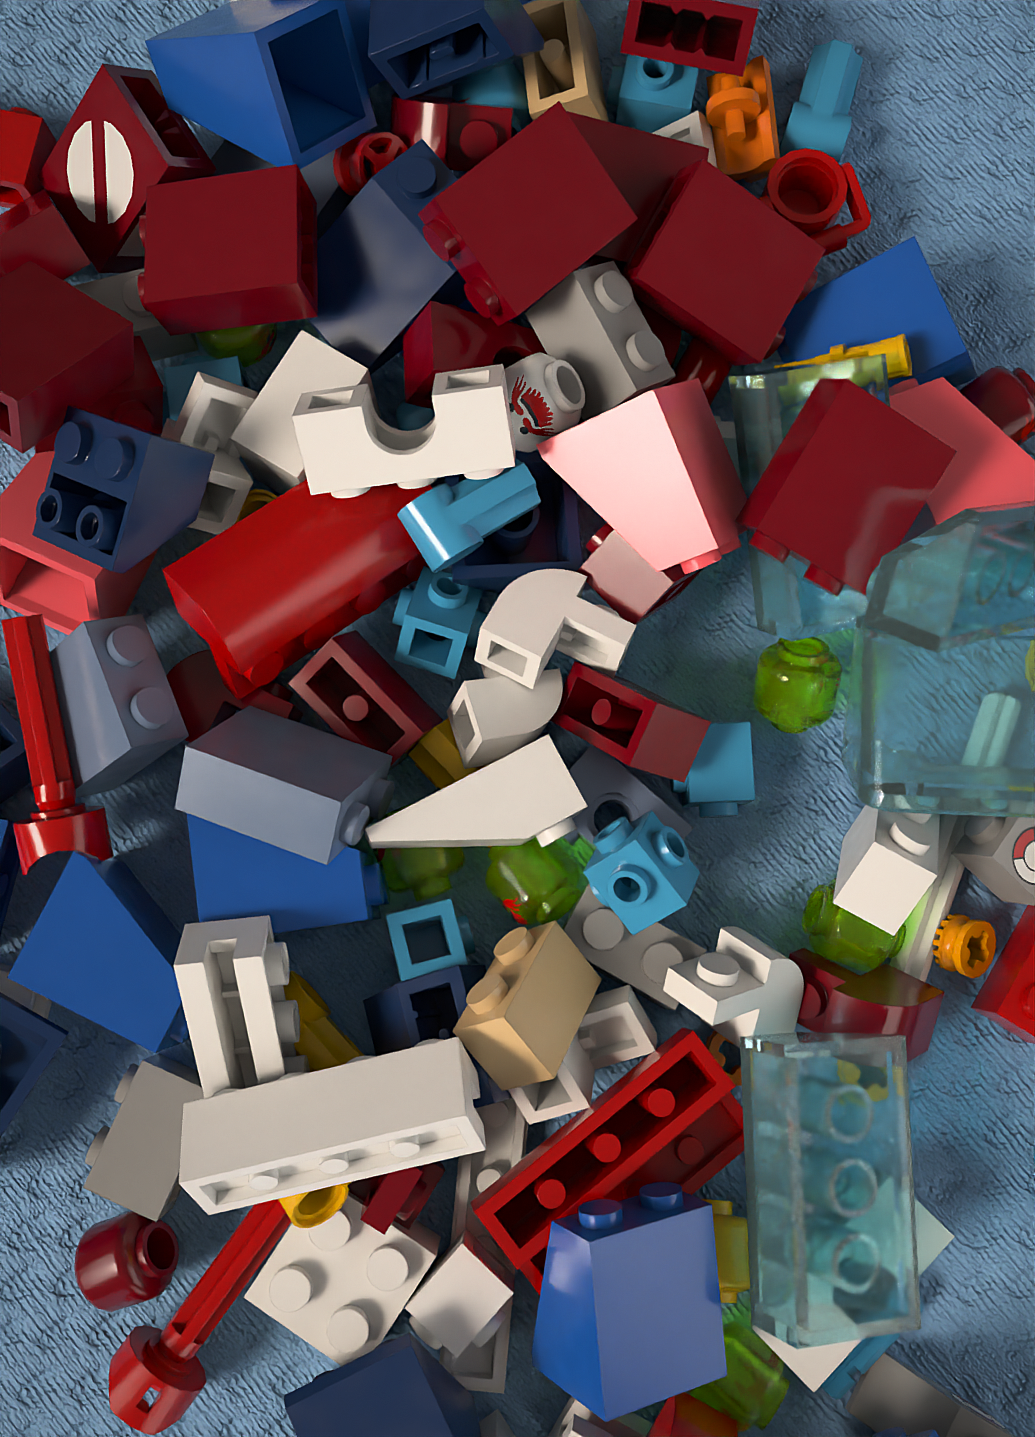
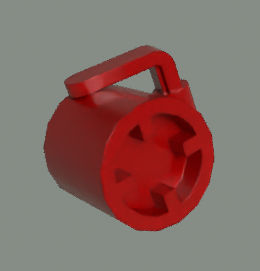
(810, 192)

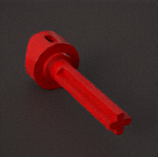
(60, 821)
(168, 1356)

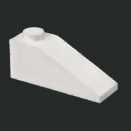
(496, 806)

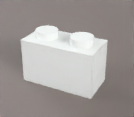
(887, 865)

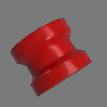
(350, 158)

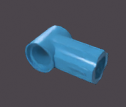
(822, 109)
(455, 519)

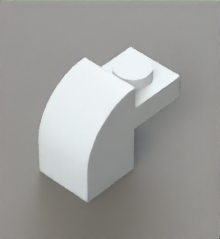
(207, 423)
(547, 614)
(501, 715)
(739, 987)
(610, 1033)

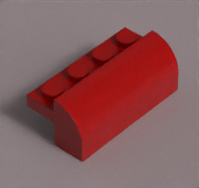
(293, 578)
(653, 1125)

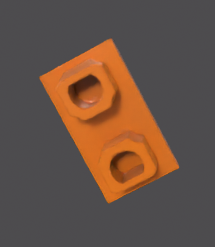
(743, 121)

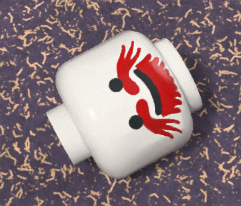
(542, 399)

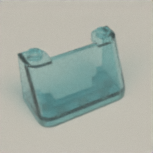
(941, 726)

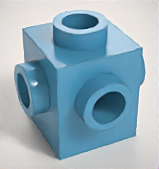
(437, 623)
(641, 871)

